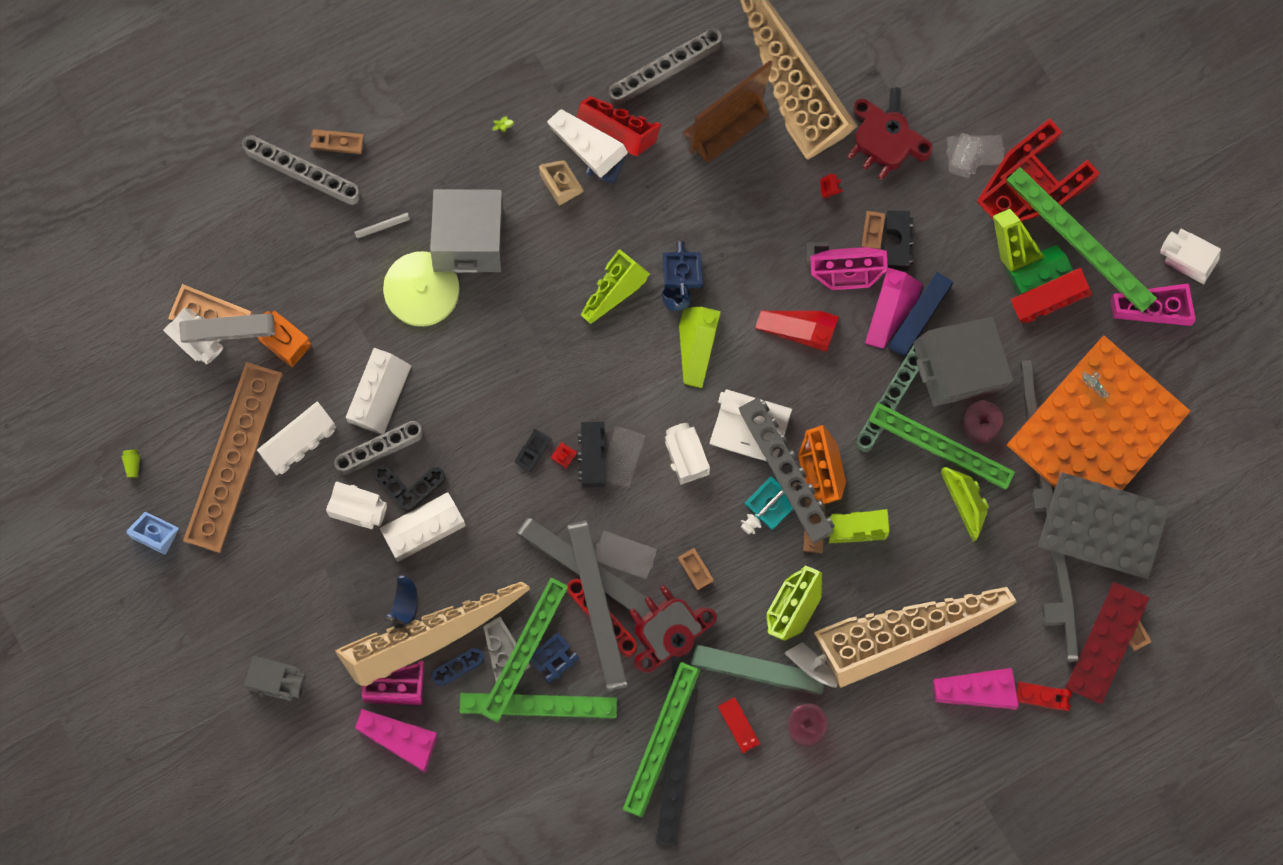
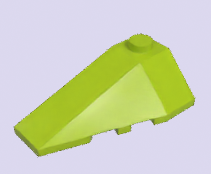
(620, 281)

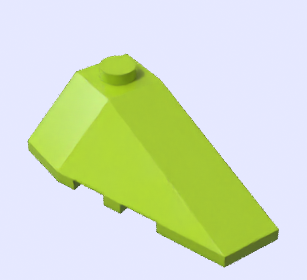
(697, 336)

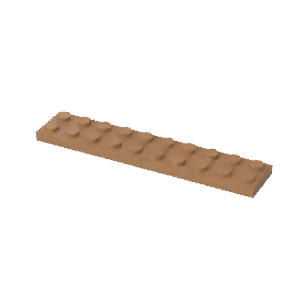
(233, 457)

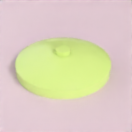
(418, 293)

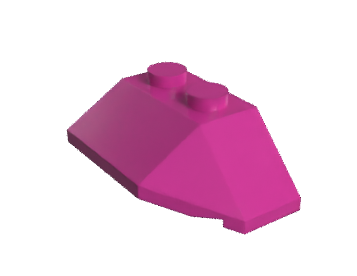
(849, 267)

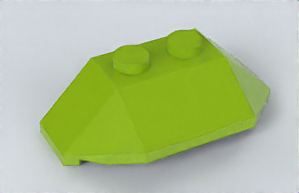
(967, 500)
(795, 603)

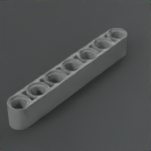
(668, 59)
(295, 163)

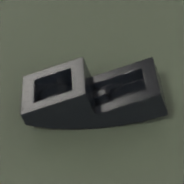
(532, 450)

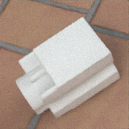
(1190, 255)
(202, 351)
(686, 453)
(356, 506)

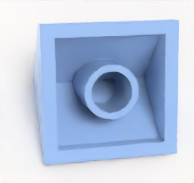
(153, 532)

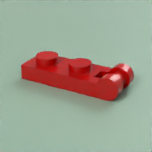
(1043, 696)

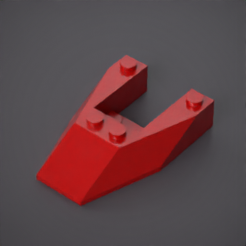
(1000, 196)

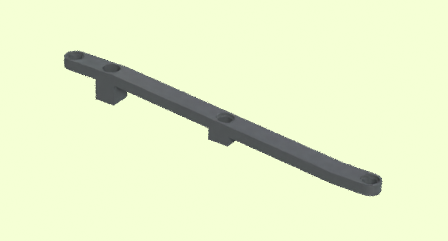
(1062, 612)

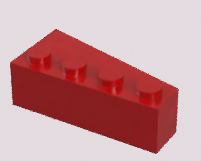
(631, 131)
(1051, 296)

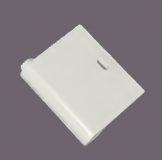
(732, 430)

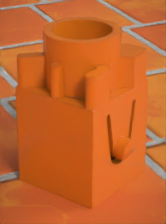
(287, 342)

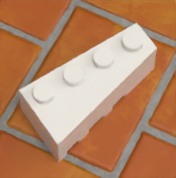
(591, 145)

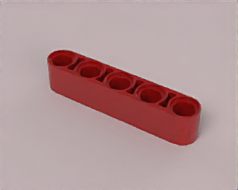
(622, 638)

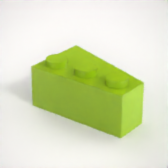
(1014, 241)
(860, 526)

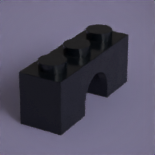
(899, 224)

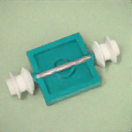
(768, 505)

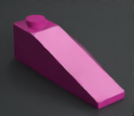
(895, 302)

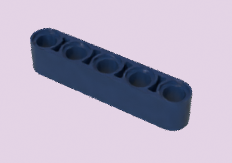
(920, 314)

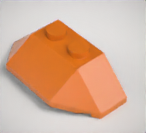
(822, 464)

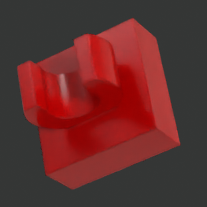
(829, 186)
(564, 455)

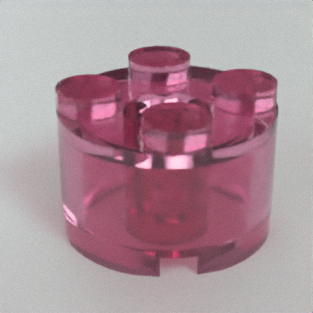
(982, 411)
(817, 719)

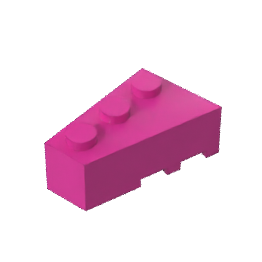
(400, 687)

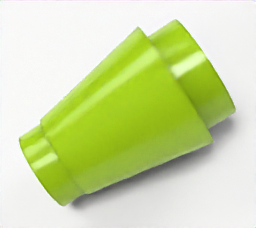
(131, 462)

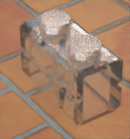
(965, 156)

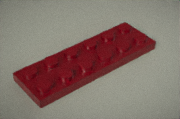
(1107, 643)

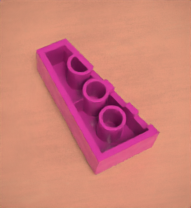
(987, 689)
(400, 738)

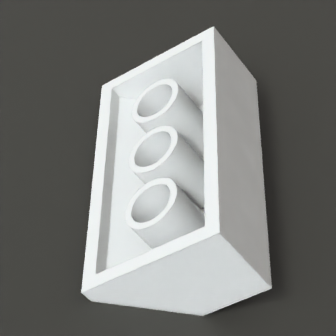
(378, 391)
(297, 439)
(422, 527)

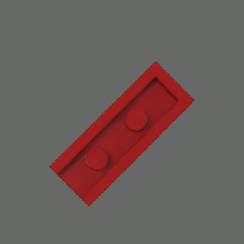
(738, 725)

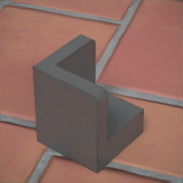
(815, 248)

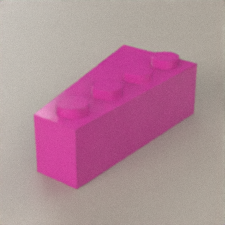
(1171, 306)

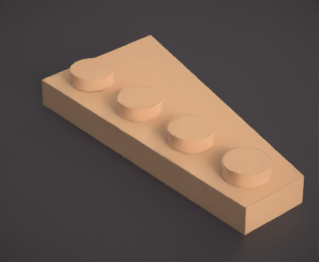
(204, 305)

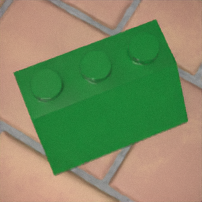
(1041, 271)

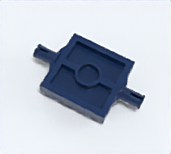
(682, 270)

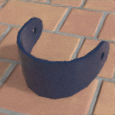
(405, 602)

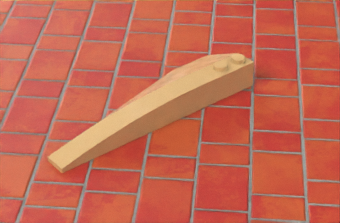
(805, 97)
(880, 641)
(382, 654)

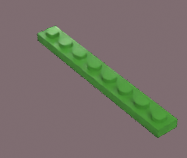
(941, 446)
(524, 650)
(545, 705)
(661, 739)

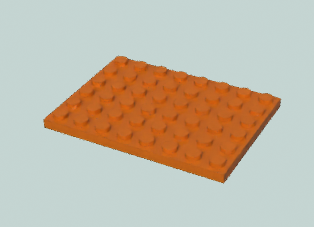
(1097, 435)

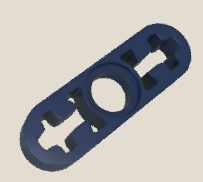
(473, 665)

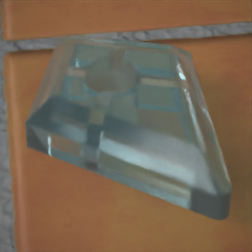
(1093, 384)

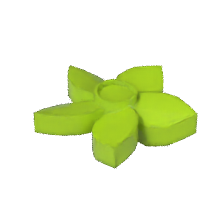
(504, 123)

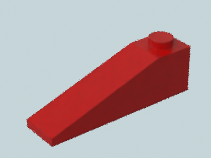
(804, 327)

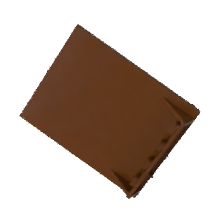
(730, 116)

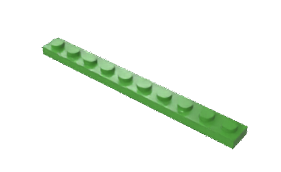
(1081, 240)

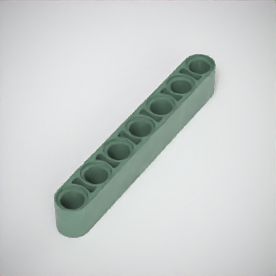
(888, 401)
(755, 669)

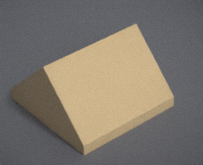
(560, 181)

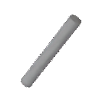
(382, 225)

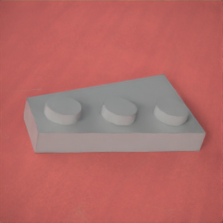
(499, 644)

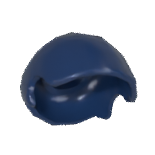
(672, 299)

